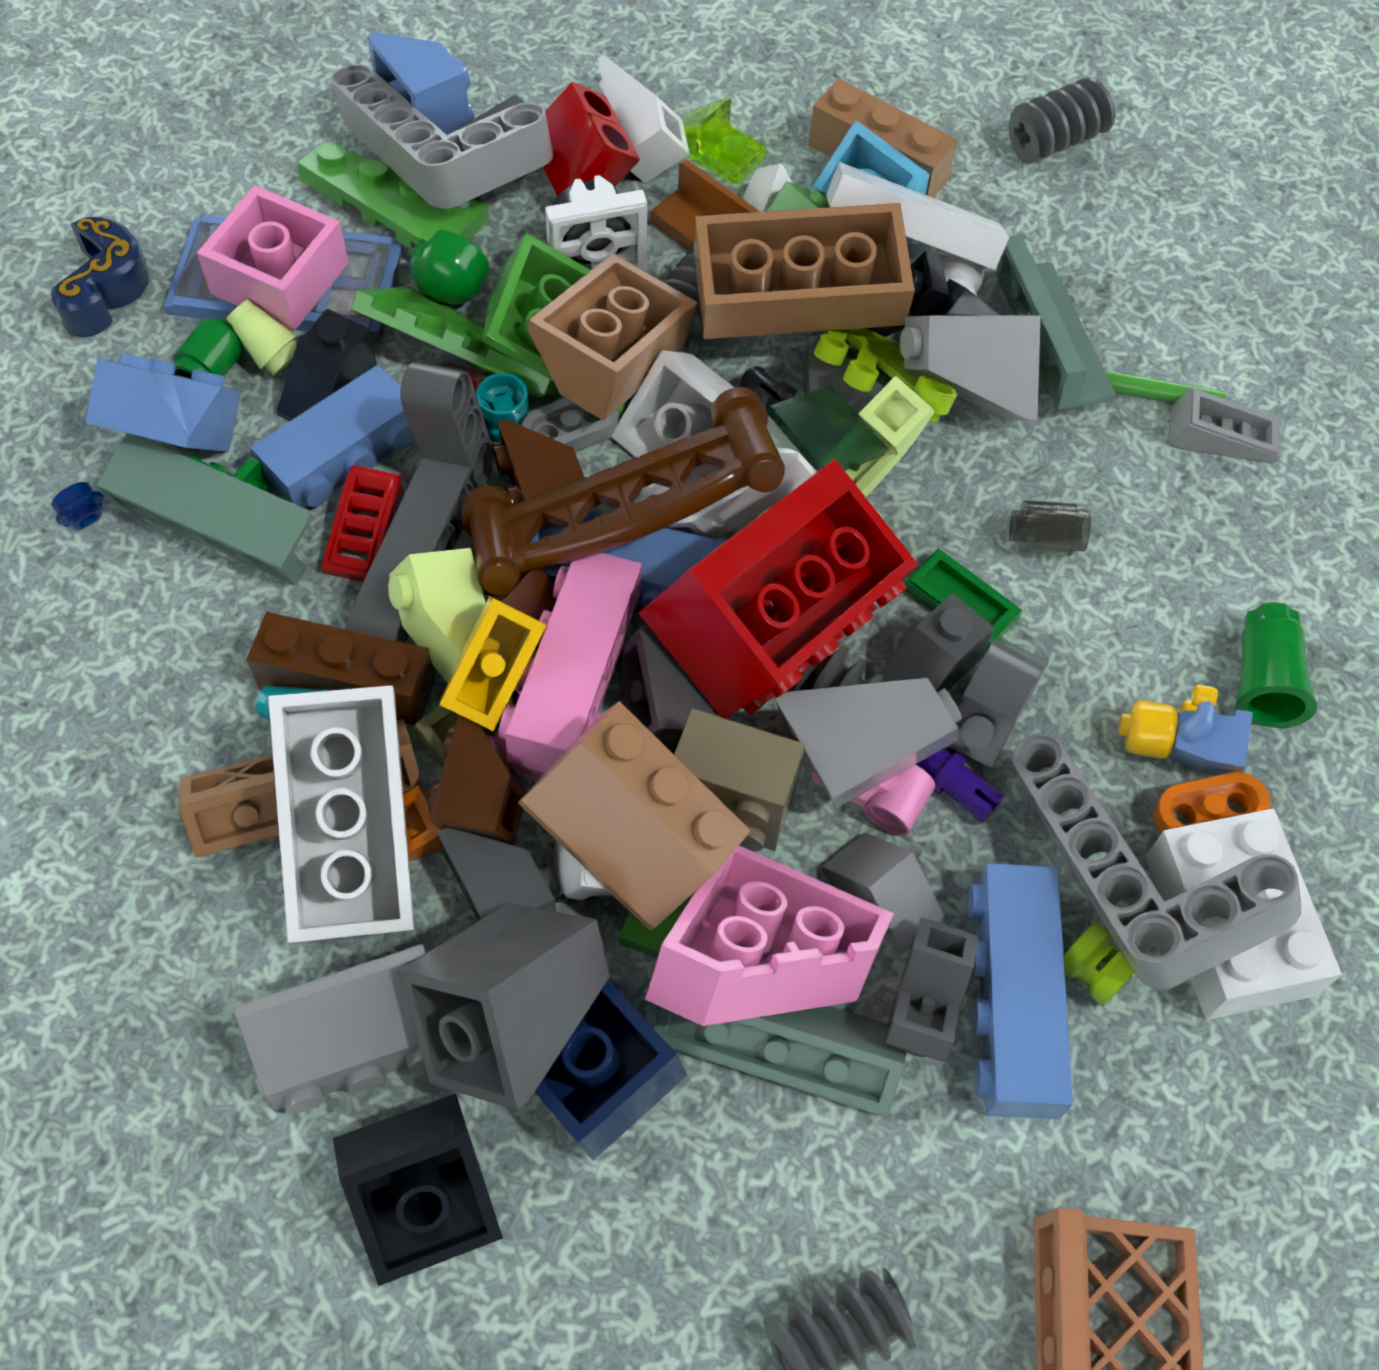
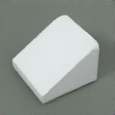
(765, 186)

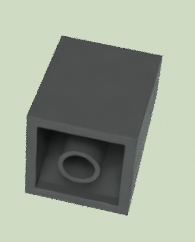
(504, 1000)

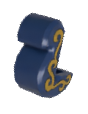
(108, 280)

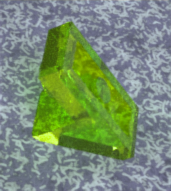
(719, 144)

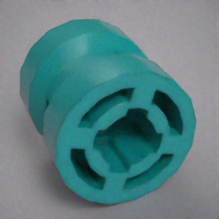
(501, 399)

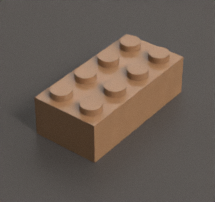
(802, 270)

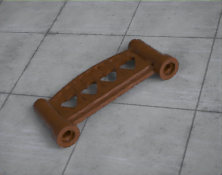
(735, 443)

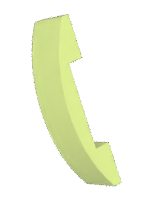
(897, 420)

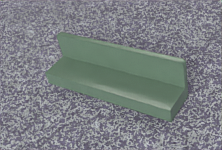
(1066, 353)
(206, 506)
(807, 1049)

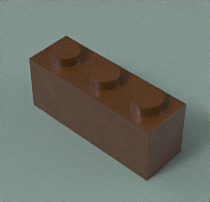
(333, 658)

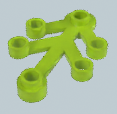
(886, 354)

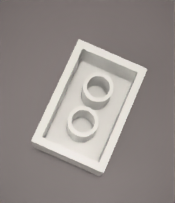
(1275, 972)

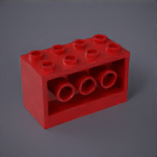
(781, 593)

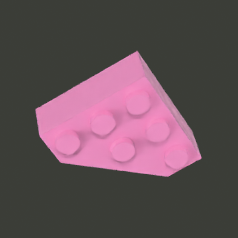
(765, 945)

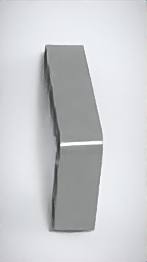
(438, 165)
(1121, 876)

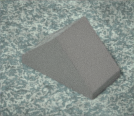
(888, 879)

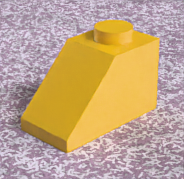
(492, 663)

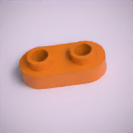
(1207, 799)

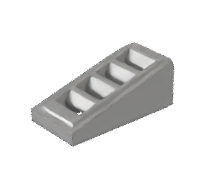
(1193, 430)

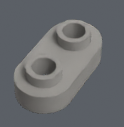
(569, 424)

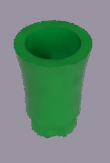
(1275, 668)

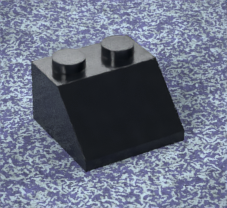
(416, 1189)

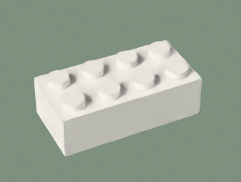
(341, 813)

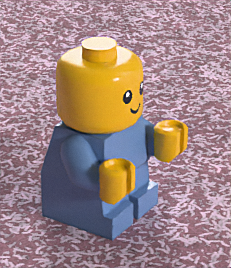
(1193, 737)

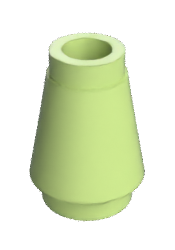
(264, 337)

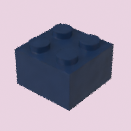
(609, 1073)

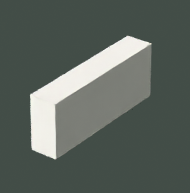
(923, 216)

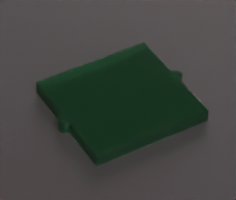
(826, 429)

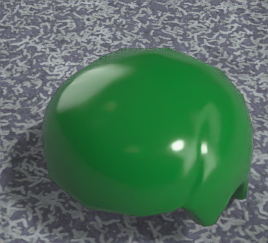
(448, 268)

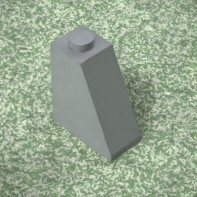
(982, 357)
(869, 731)

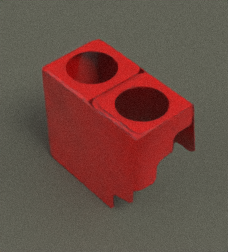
(586, 139)

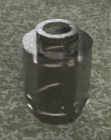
(1050, 528)

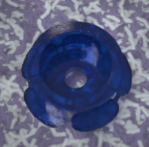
(78, 506)

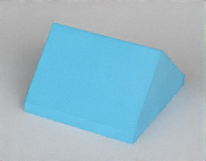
(875, 156)

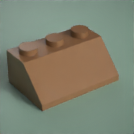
(609, 333)
(634, 816)

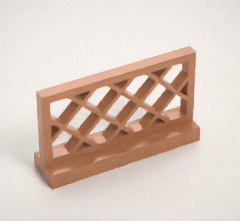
(1065, 1299)

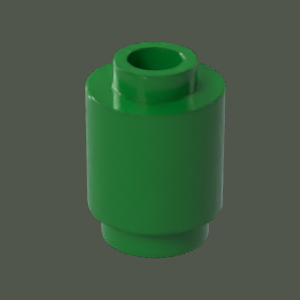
(209, 348)

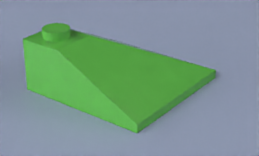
(525, 285)

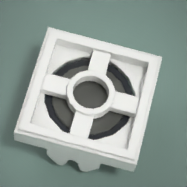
(594, 222)

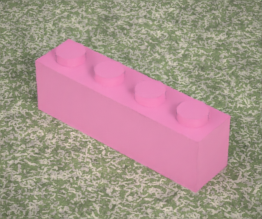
(574, 659)

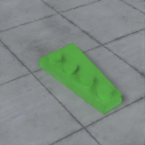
(385, 196)
(446, 329)

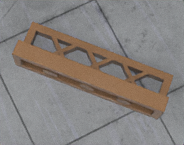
(240, 802)

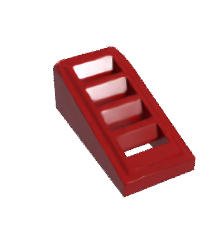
(368, 492)

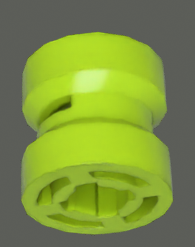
(1087, 955)

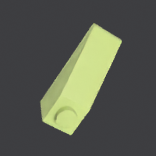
(438, 603)

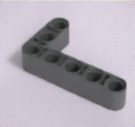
(429, 519)

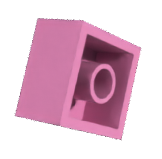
(274, 256)

